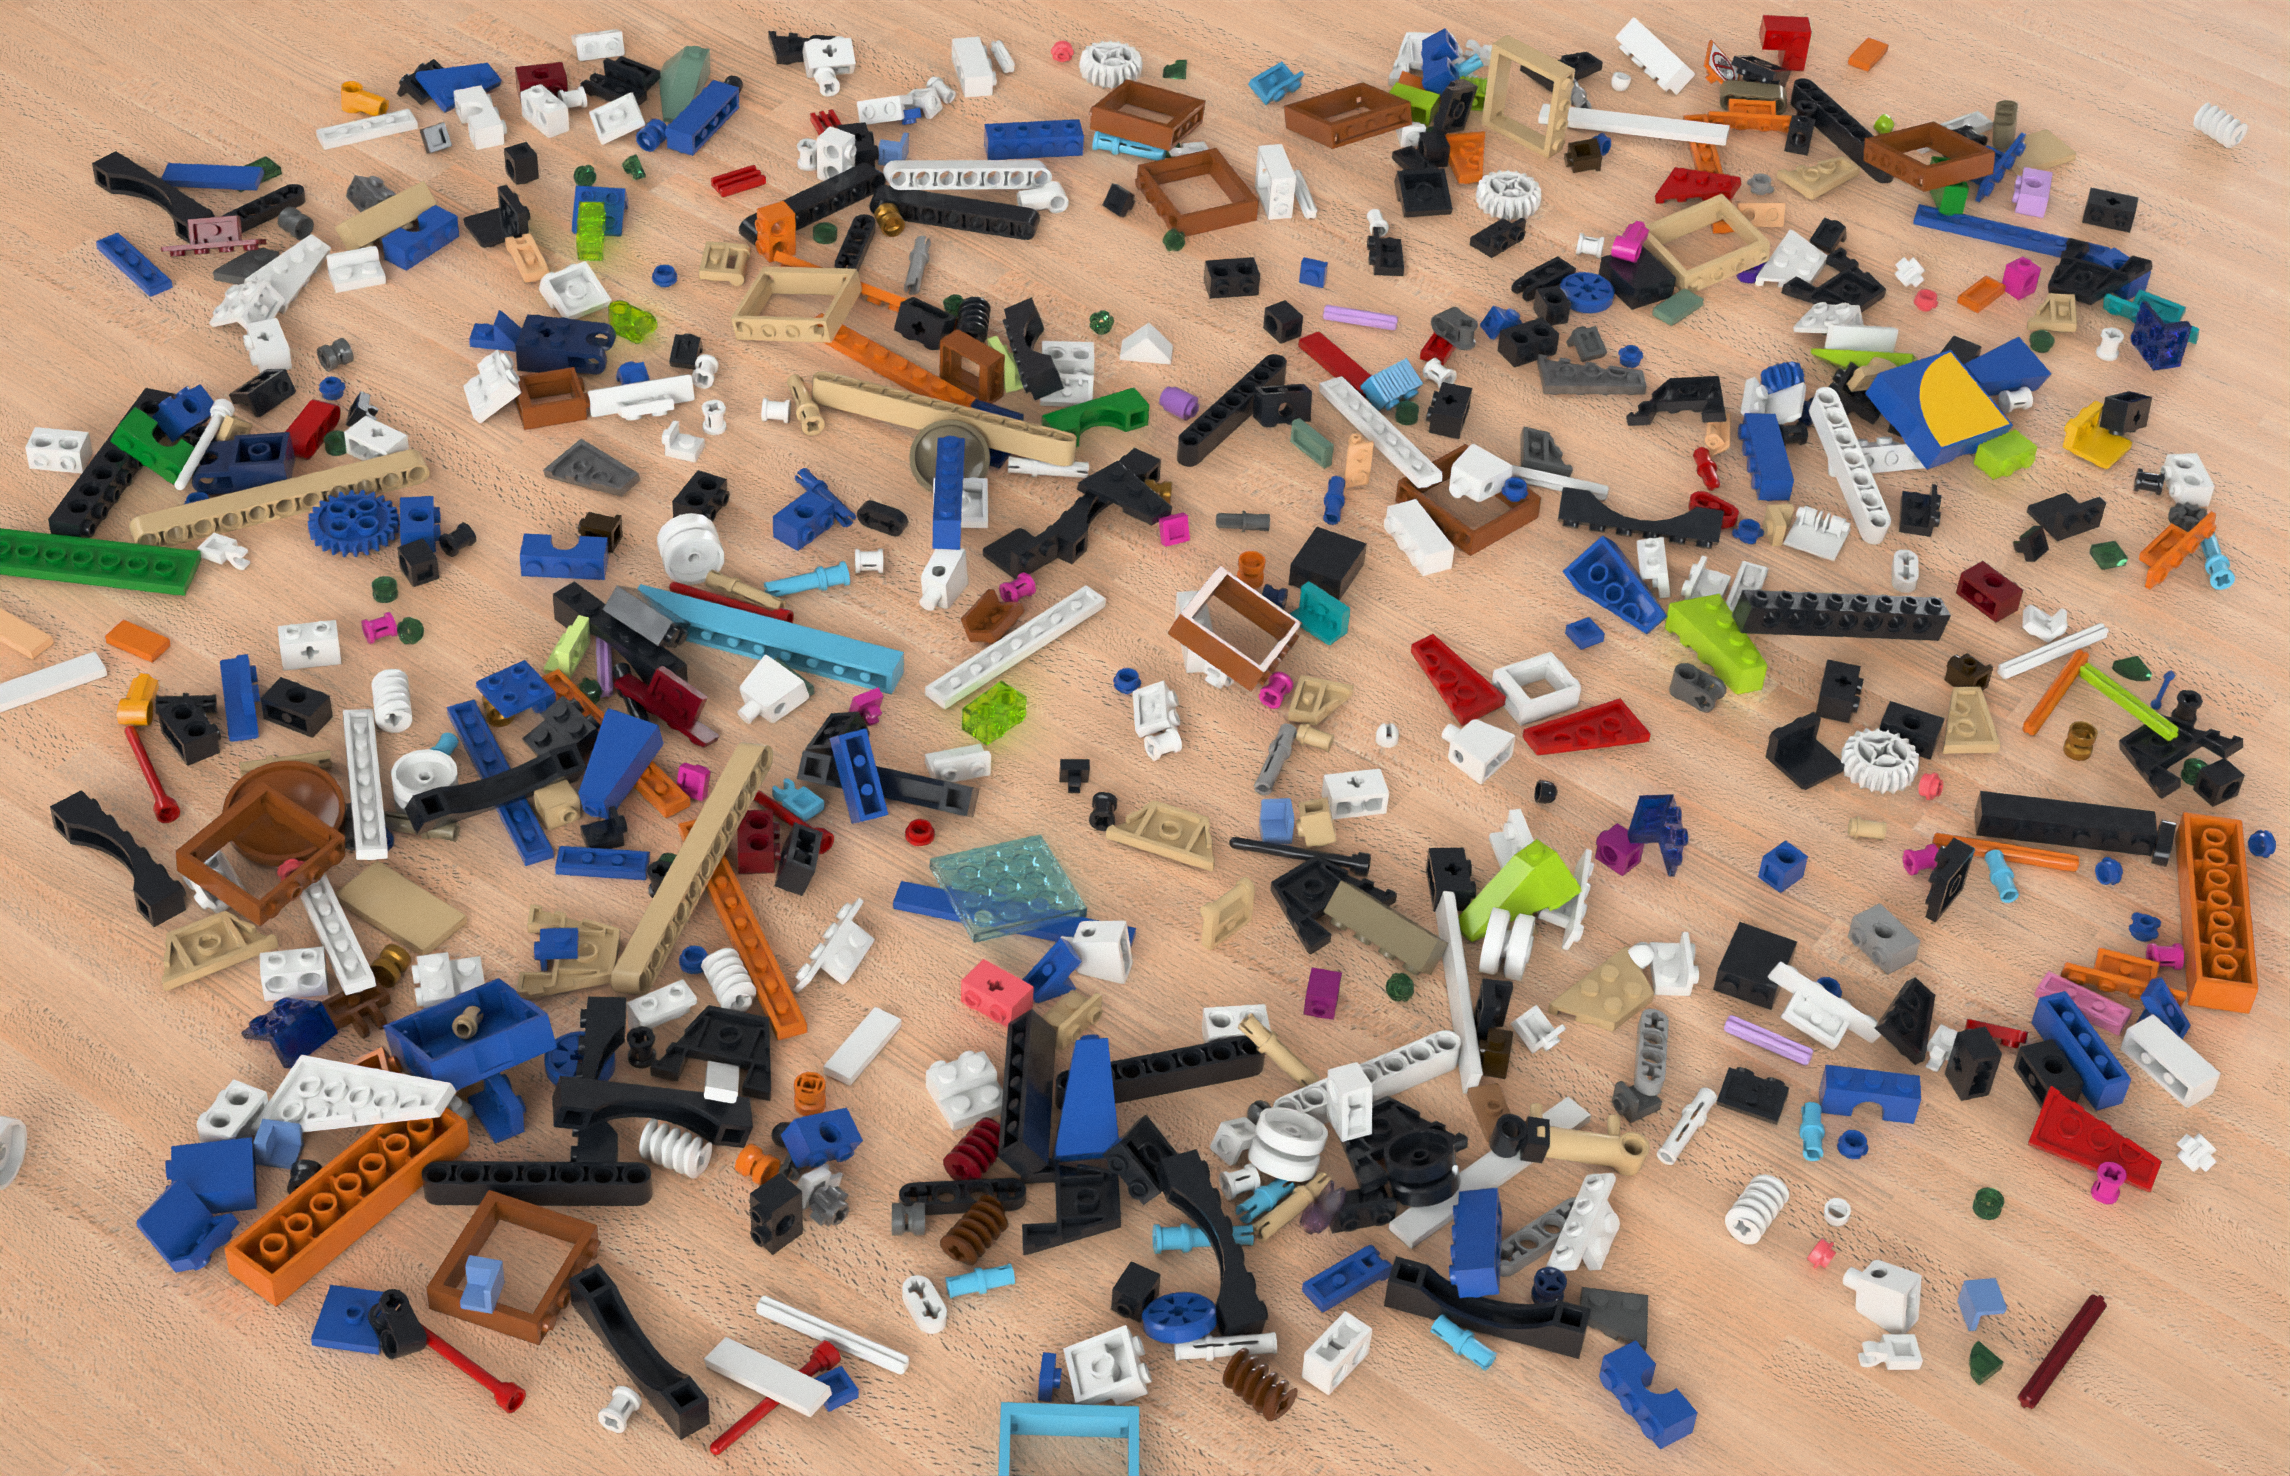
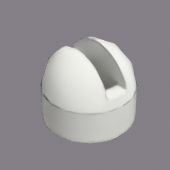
(1620, 81)
(1381, 735)
(1642, 954)
(1840, 1209)

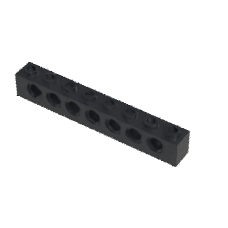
(103, 479)
(1840, 615)

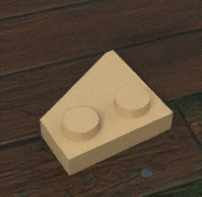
(2055, 314)
(1317, 699)

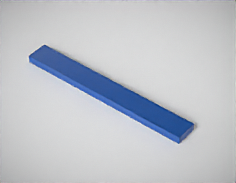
(1999, 232)
(489, 761)
(934, 903)

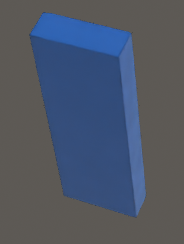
(602, 863)

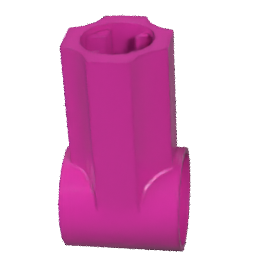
(1630, 243)

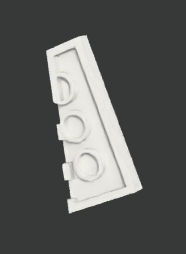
(293, 268)

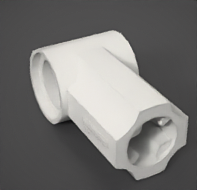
(1049, 197)

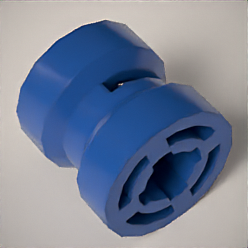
(651, 135)

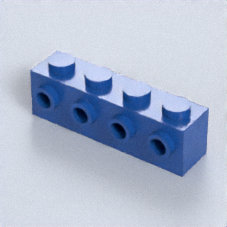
(702, 117)
(1033, 139)
(1766, 456)
(2102, 1074)
(1476, 1243)

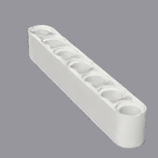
(958, 168)
(1849, 465)
(1387, 1073)

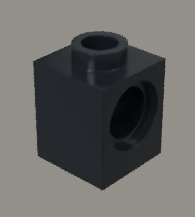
(1797, 142)
(1434, 147)
(521, 163)
(1552, 305)
(1283, 321)
(418, 562)
(2218, 782)
(1135, 1291)

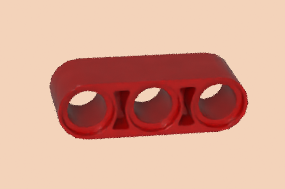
(311, 426)

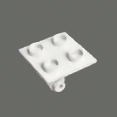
(1818, 535)

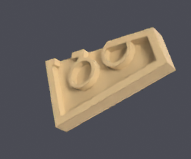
(1821, 178)
(1969, 723)

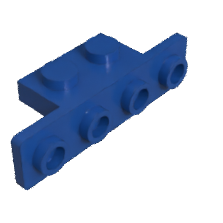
(2001, 163)
(240, 697)

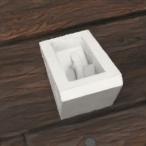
(1146, 346)

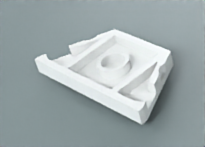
(1791, 259)

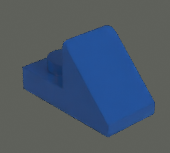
(500, 336)
(1052, 972)
(2160, 1002)

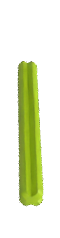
(2128, 702)

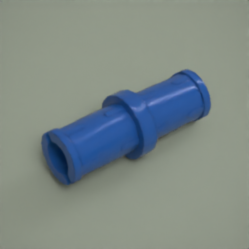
(1334, 500)

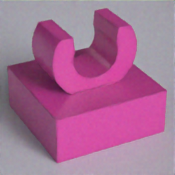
(1174, 529)
(868, 705)
(694, 780)

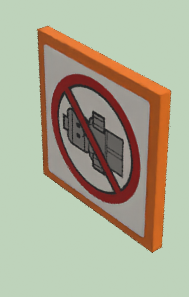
(1719, 65)

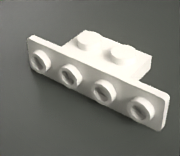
(641, 397)
(1886, 456)
(1572, 912)
(840, 952)
(1819, 1011)
(1588, 1227)

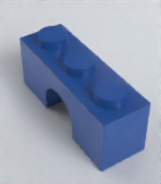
(1437, 67)
(409, 248)
(583, 561)
(1847, 1086)
(1661, 1416)

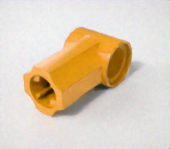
(357, 100)
(138, 704)

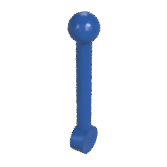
(2156, 703)

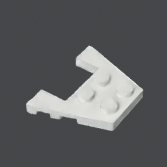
(1410, 56)

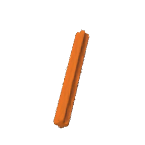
(2055, 692)
(2015, 853)

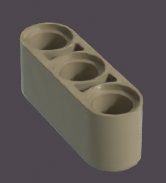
(1746, 90)
(2004, 123)

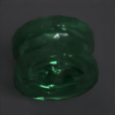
(1407, 413)
(335, 443)
(384, 589)
(2191, 769)
(1985, 1211)

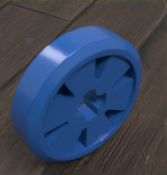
(1588, 292)
(564, 1059)
(1179, 1318)

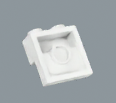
(574, 291)
(493, 386)
(973, 502)
(445, 978)
(965, 1089)
(1107, 1368)

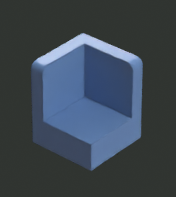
(893, 150)
(1276, 821)
(278, 1143)
(483, 1285)
(1979, 1299)

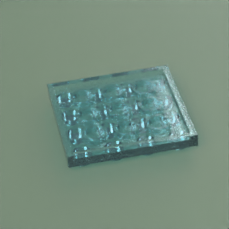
(1007, 888)

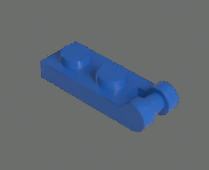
(1346, 1278)

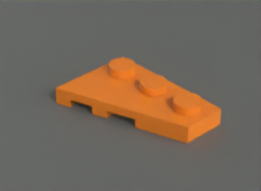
(1466, 156)

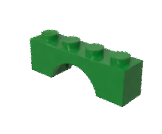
(1120, 410)

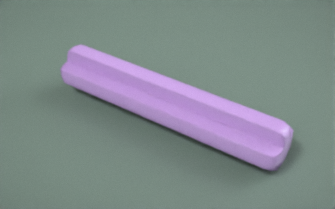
(1360, 317)
(604, 667)
(1768, 1040)

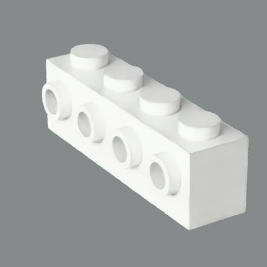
(1655, 56)

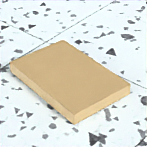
(2041, 152)

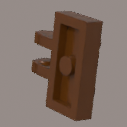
(353, 1007)

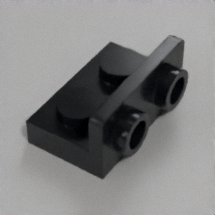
(410, 84)
(1499, 237)
(1385, 255)
(264, 391)
(1919, 512)
(835, 725)
(1491, 1006)
(1753, 1095)
(1364, 1210)

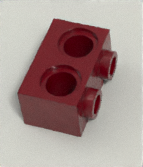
(757, 844)

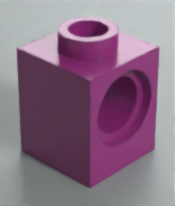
(1616, 850)
(1322, 993)

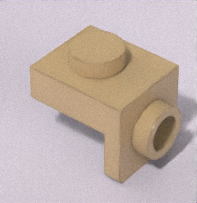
(1776, 521)

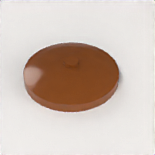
(305, 784)

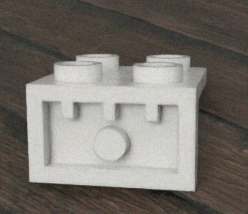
(248, 304)
(1822, 314)
(1785, 403)

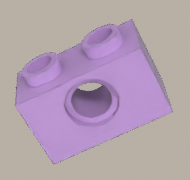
(2032, 192)

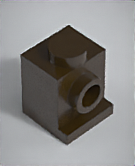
(1583, 155)
(602, 526)
(1967, 672)
(1496, 1052)

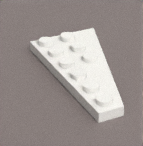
(344, 1095)

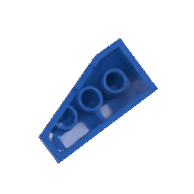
(1613, 583)

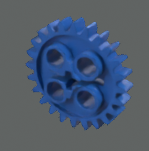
(353, 523)

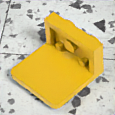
(2091, 441)

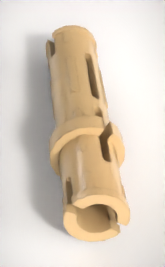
(735, 588)
(319, 759)
(1277, 1051)
(1290, 1208)

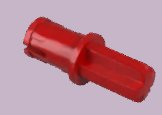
(1706, 468)

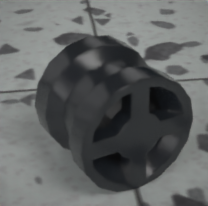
(301, 1172)

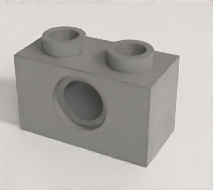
(1883, 938)

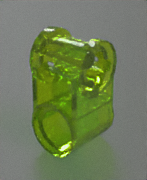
(629, 321)

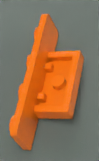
(1751, 114)
(2172, 546)
(2119, 973)

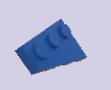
(443, 82)

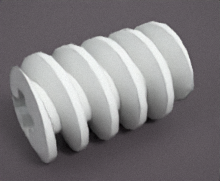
(2219, 126)
(392, 700)
(729, 979)
(674, 1151)
(1756, 1208)

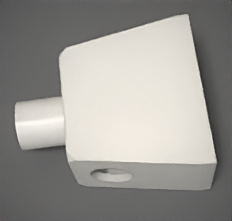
(1478, 474)
(943, 578)
(771, 692)
(1478, 748)
(1103, 950)
(1886, 1295)

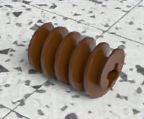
(975, 1231)
(1257, 1387)

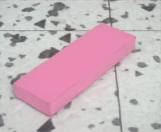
(2094, 1007)

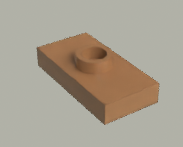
(1488, 1106)

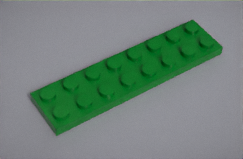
(97, 562)

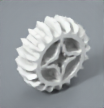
(1110, 64)
(1508, 195)
(1880, 760)

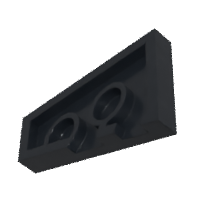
(790, 48)
(1583, 63)
(1126, 490)
(1909, 1020)

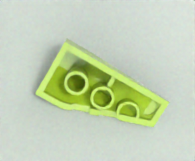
(1842, 358)
(1525, 885)

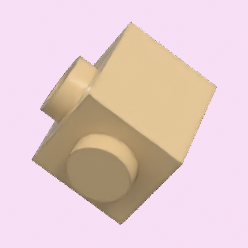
(557, 804)
(1316, 822)

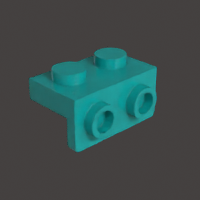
(1322, 614)

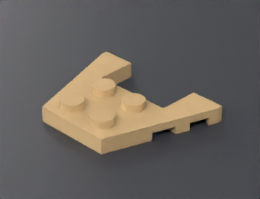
(596, 956)

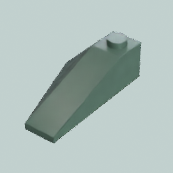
(683, 80)

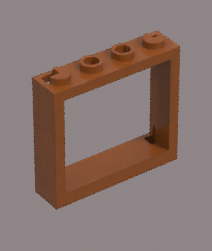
(1186, 110)
(1385, 115)
(1966, 162)
(1241, 210)
(1456, 531)
(1254, 608)
(233, 821)
(443, 1290)

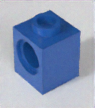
(1783, 866)

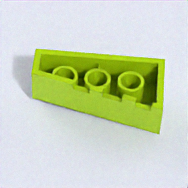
(1713, 634)

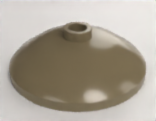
(924, 451)

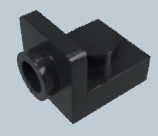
(1829, 235)
(685, 351)
(605, 833)

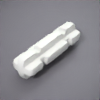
(1002, 56)

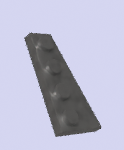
(1570, 378)

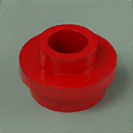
(919, 832)

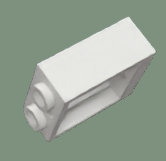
(1275, 184)
(1545, 666)

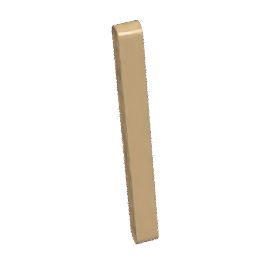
(920, 411)
(277, 499)
(691, 869)

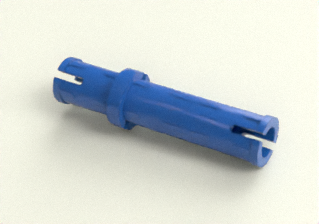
(819, 487)

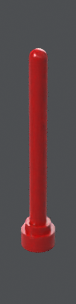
(780, 614)
(165, 807)
(789, 818)
(824, 1358)
(507, 1395)

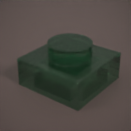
(2108, 555)

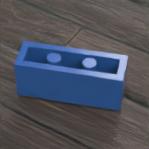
(859, 776)

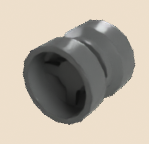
(295, 222)
(335, 354)
(916, 1219)

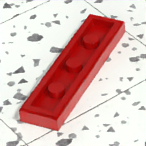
(1334, 360)

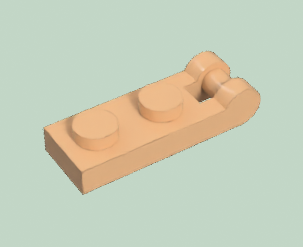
(527, 257)

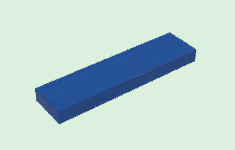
(213, 176)
(134, 264)

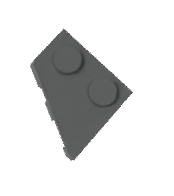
(244, 265)
(1541, 453)
(1617, 1313)

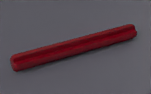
(2062, 1351)

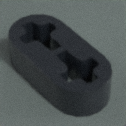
(882, 518)
(2163, 843)

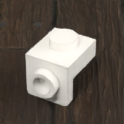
(2043, 625)
(1537, 1030)

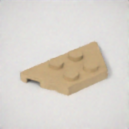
(1168, 833)
(210, 947)
(1607, 994)

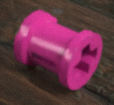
(1017, 588)
(379, 628)
(1276, 690)
(1920, 859)
(2168, 956)
(2109, 1180)

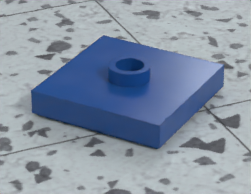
(345, 1322)

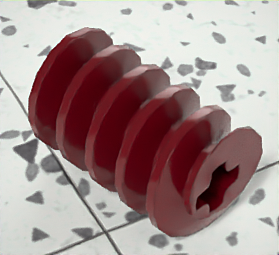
(974, 1151)

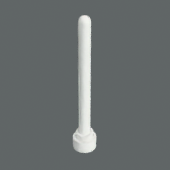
(218, 412)

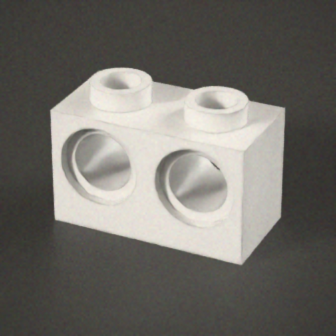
(544, 111)
(834, 153)
(1071, 356)
(58, 450)
(2187, 479)
(294, 973)
(1223, 1022)
(1349, 1101)
(232, 1113)
(1336, 1353)

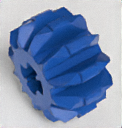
(1782, 376)

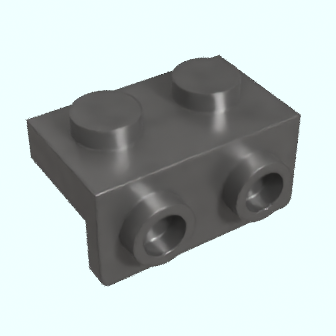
(367, 192)

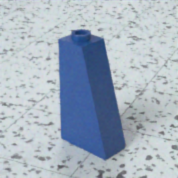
(2008, 368)
(617, 761)
(1088, 1106)

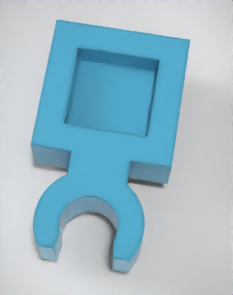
(800, 802)

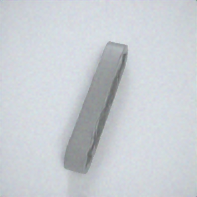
(1650, 1051)
(1535, 1232)

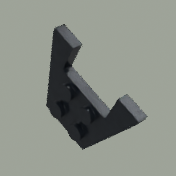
(2090, 280)
(1848, 286)
(1680, 394)
(2154, 754)
(1306, 892)
(723, 1038)
(1388, 1121)
(1084, 1205)

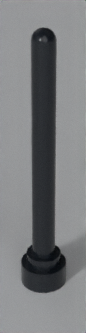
(1357, 863)

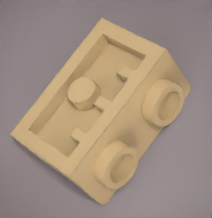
(1073, 1016)

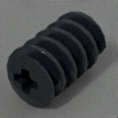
(974, 317)

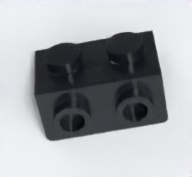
(631, 72)

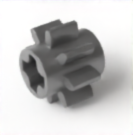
(829, 1205)

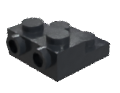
(1759, 70)
(1455, 106)
(1423, 192)
(1853, 401)
(563, 726)
(1948, 877)
(1137, 1158)

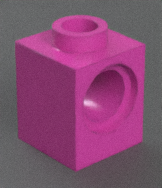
(2021, 277)

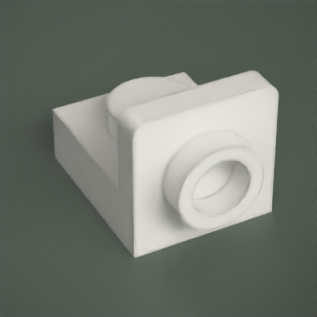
(927, 100)
(1410, 134)
(681, 445)
(1233, 1138)

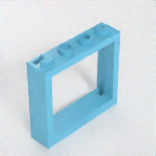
(1069, 1421)

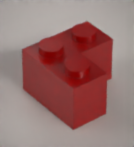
(1789, 36)

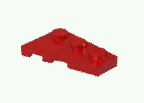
(1690, 183)

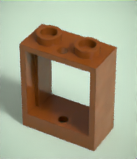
(989, 384)
(555, 412)

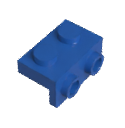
(499, 1108)

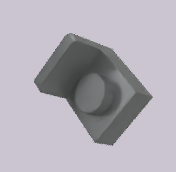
(1587, 343)
(1632, 1103)

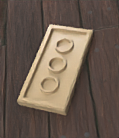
(400, 908)

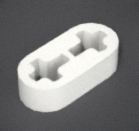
(1909, 571)
(930, 1301)

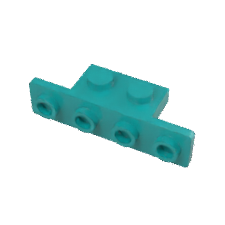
(2166, 309)

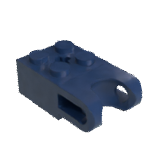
(563, 343)
(245, 463)

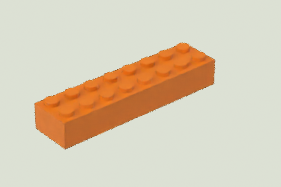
(2216, 913)
(341, 1203)

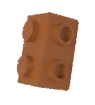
(990, 618)

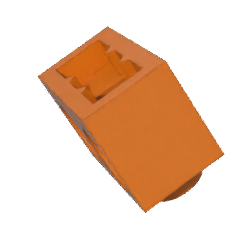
(775, 230)

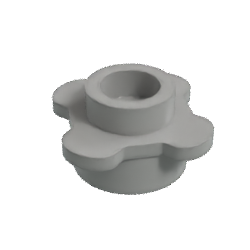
(1760, 184)

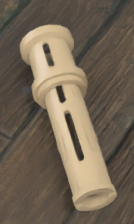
(806, 410)

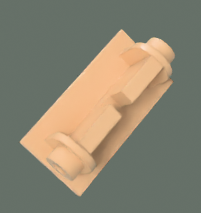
(1763, 213)
(1718, 436)
(1358, 461)

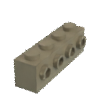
(1386, 928)

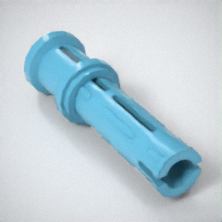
(1117, 145)
(2217, 564)
(820, 578)
(1185, 1237)

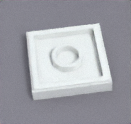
(617, 118)

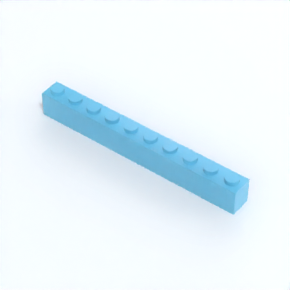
(793, 644)

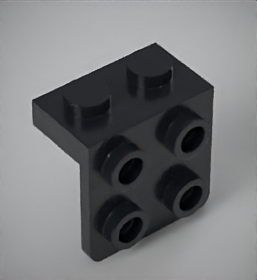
(496, 224)
(2065, 516)
(1022, 551)
(1800, 754)

